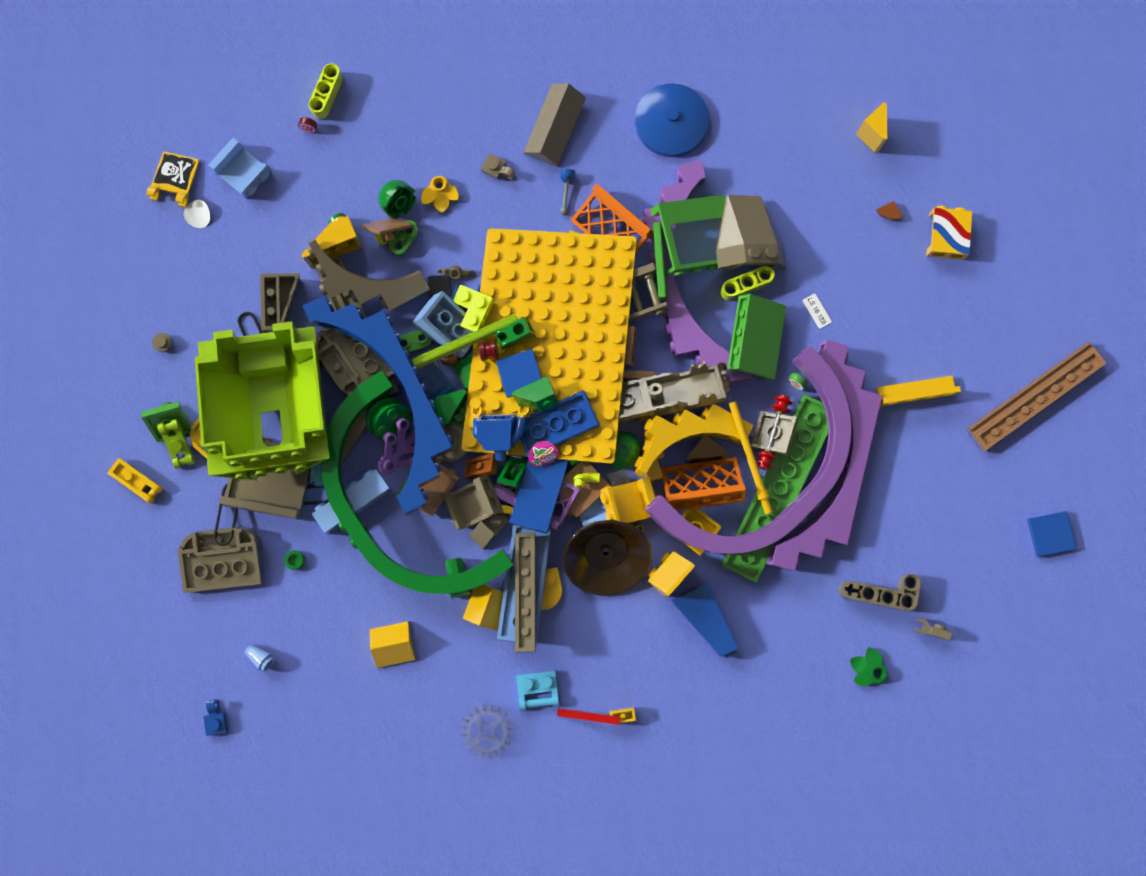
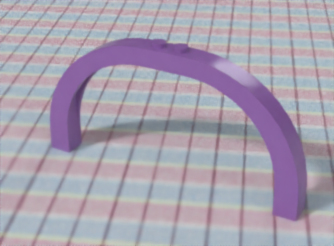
(796, 513)

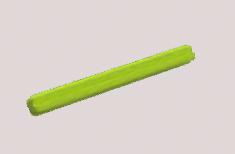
(462, 342)

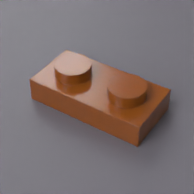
(480, 466)

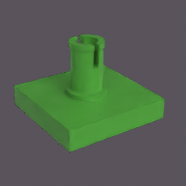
(166, 414)

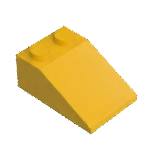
(335, 240)
(670, 573)

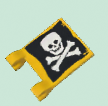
(174, 175)

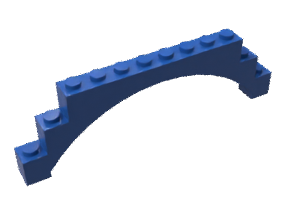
(379, 337)

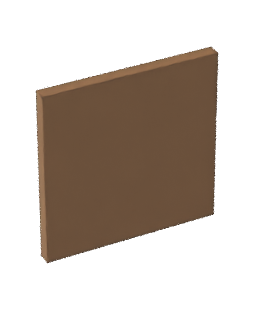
(386, 227)

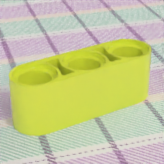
(325, 82)
(753, 276)

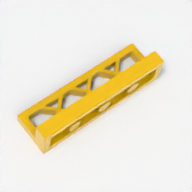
(917, 390)

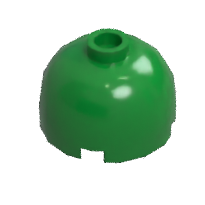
(396, 198)
(627, 451)

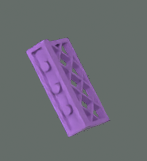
(556, 522)

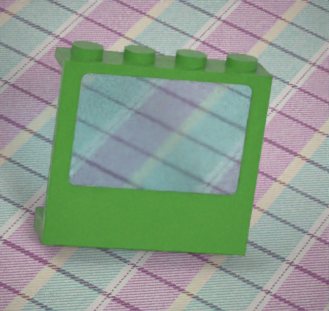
(691, 232)

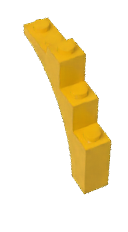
(713, 422)

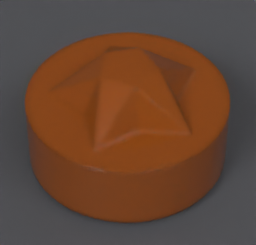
(450, 360)

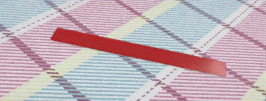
(588, 716)

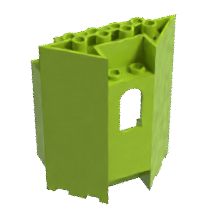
(256, 376)

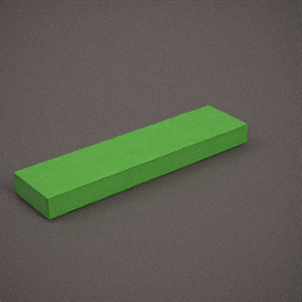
(660, 261)

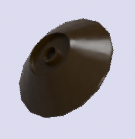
(611, 570)

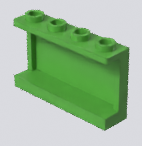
(756, 336)

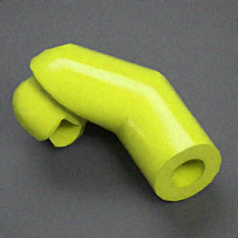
(583, 478)

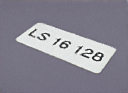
(817, 311)

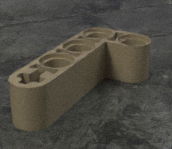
(878, 593)

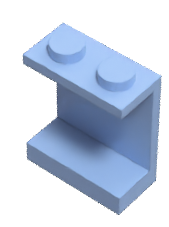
(239, 168)

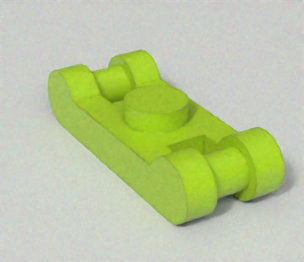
(176, 443)

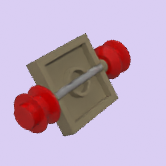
(774, 432)

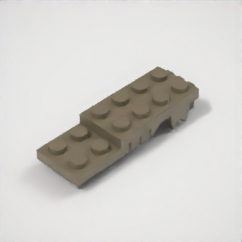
(674, 392)

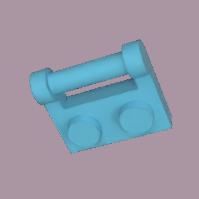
(537, 683)

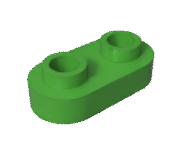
(404, 239)
(413, 342)

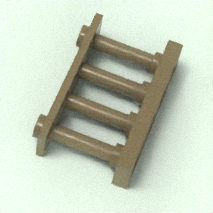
(647, 274)

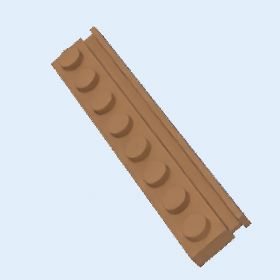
(1036, 396)

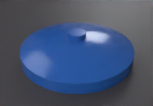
(671, 120)

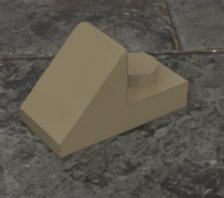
(488, 529)

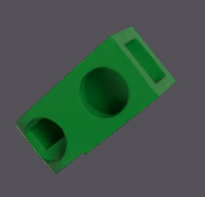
(515, 333)

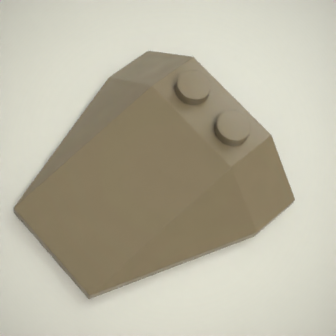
(748, 235)

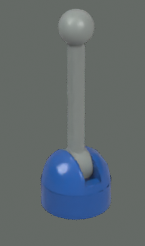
(567, 177)

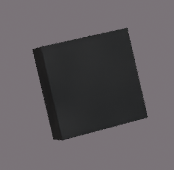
(439, 284)

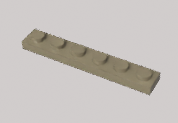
(525, 592)

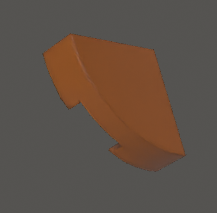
(890, 212)

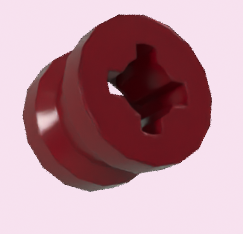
(488, 351)

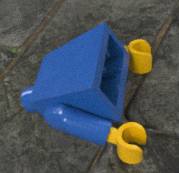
(499, 432)

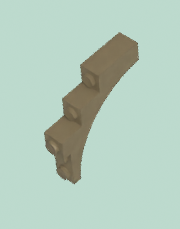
(392, 291)

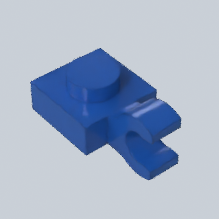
(214, 722)

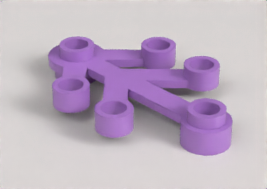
(403, 447)

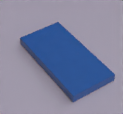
(561, 423)
(538, 496)

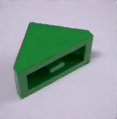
(513, 473)

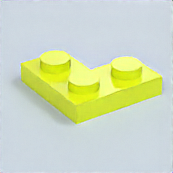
(477, 305)

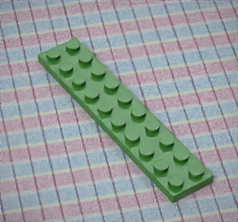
(783, 484)

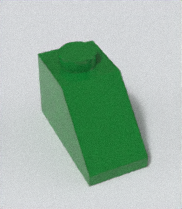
(537, 395)
(449, 405)

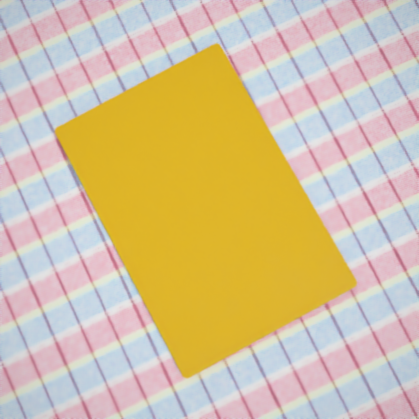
(579, 306)

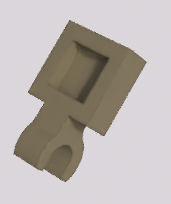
(495, 167)
(936, 631)

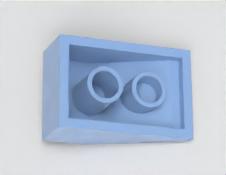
(442, 320)

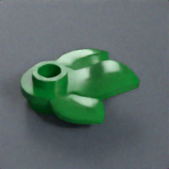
(866, 666)

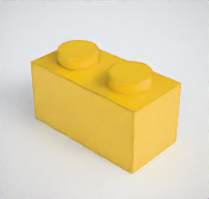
(625, 714)

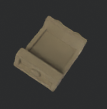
(473, 503)

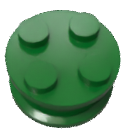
(383, 417)

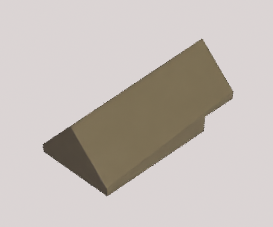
(555, 124)

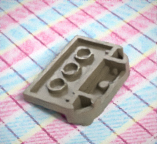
(348, 360)
(213, 566)

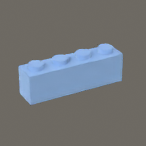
(360, 494)

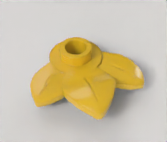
(439, 196)

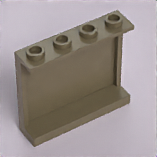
(270, 494)

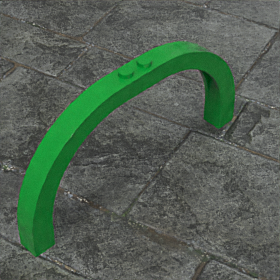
(350, 522)

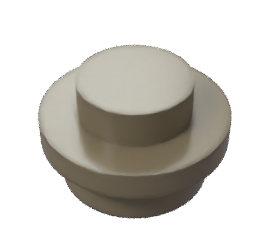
(161, 342)

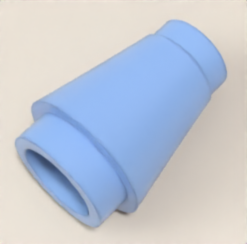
(259, 657)

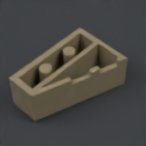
(277, 298)

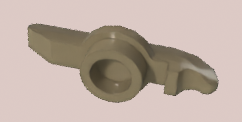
(455, 271)

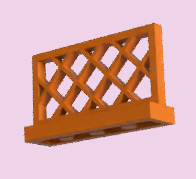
(618, 210)
(704, 496)

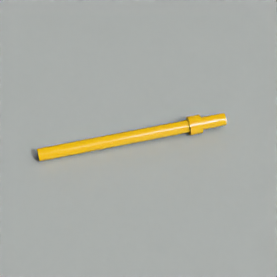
(762, 493)

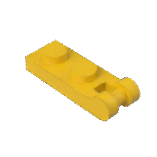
(134, 480)

